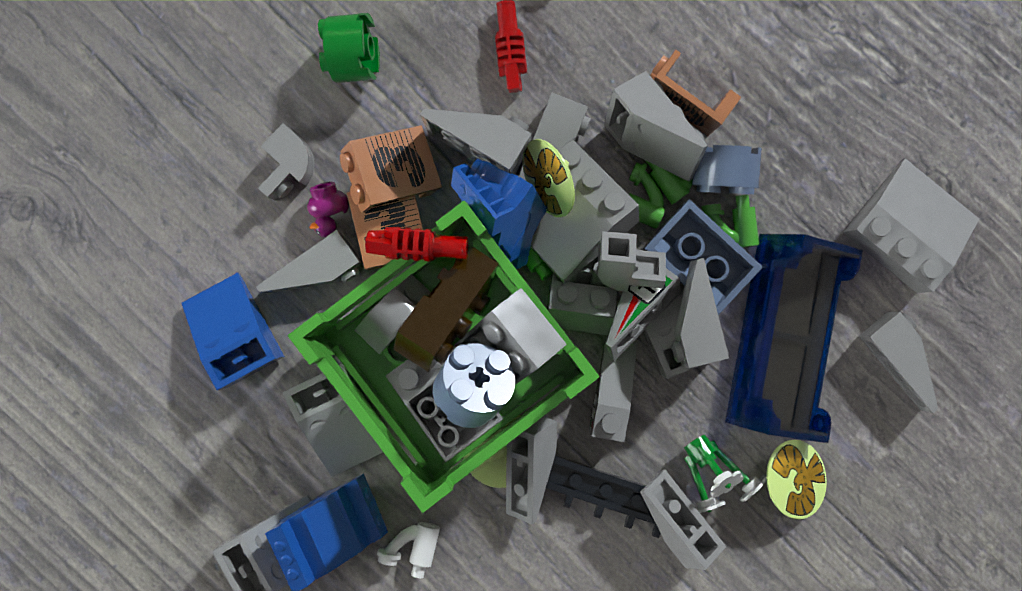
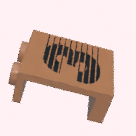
(694, 110)
(389, 167)
(396, 213)

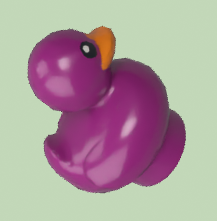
(324, 203)

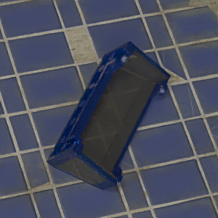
(789, 336)

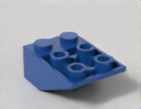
(230, 332)

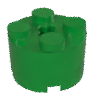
(349, 48)

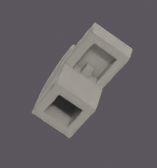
(294, 159)
(624, 265)
(387, 317)

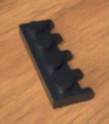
(600, 489)

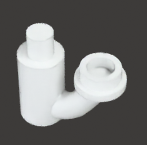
(423, 549)

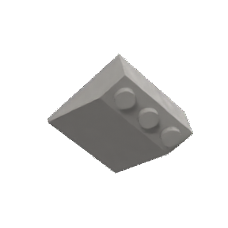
(480, 136)
(599, 206)
(913, 228)

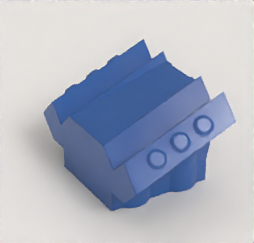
(503, 204)
(326, 532)

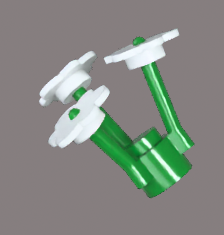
(704, 453)

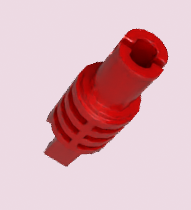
(510, 46)
(415, 244)

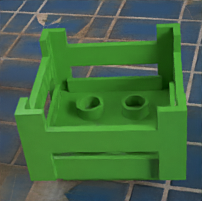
(330, 336)

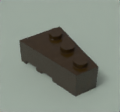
(447, 310)

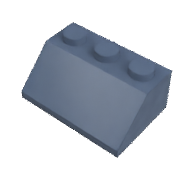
(693, 236)

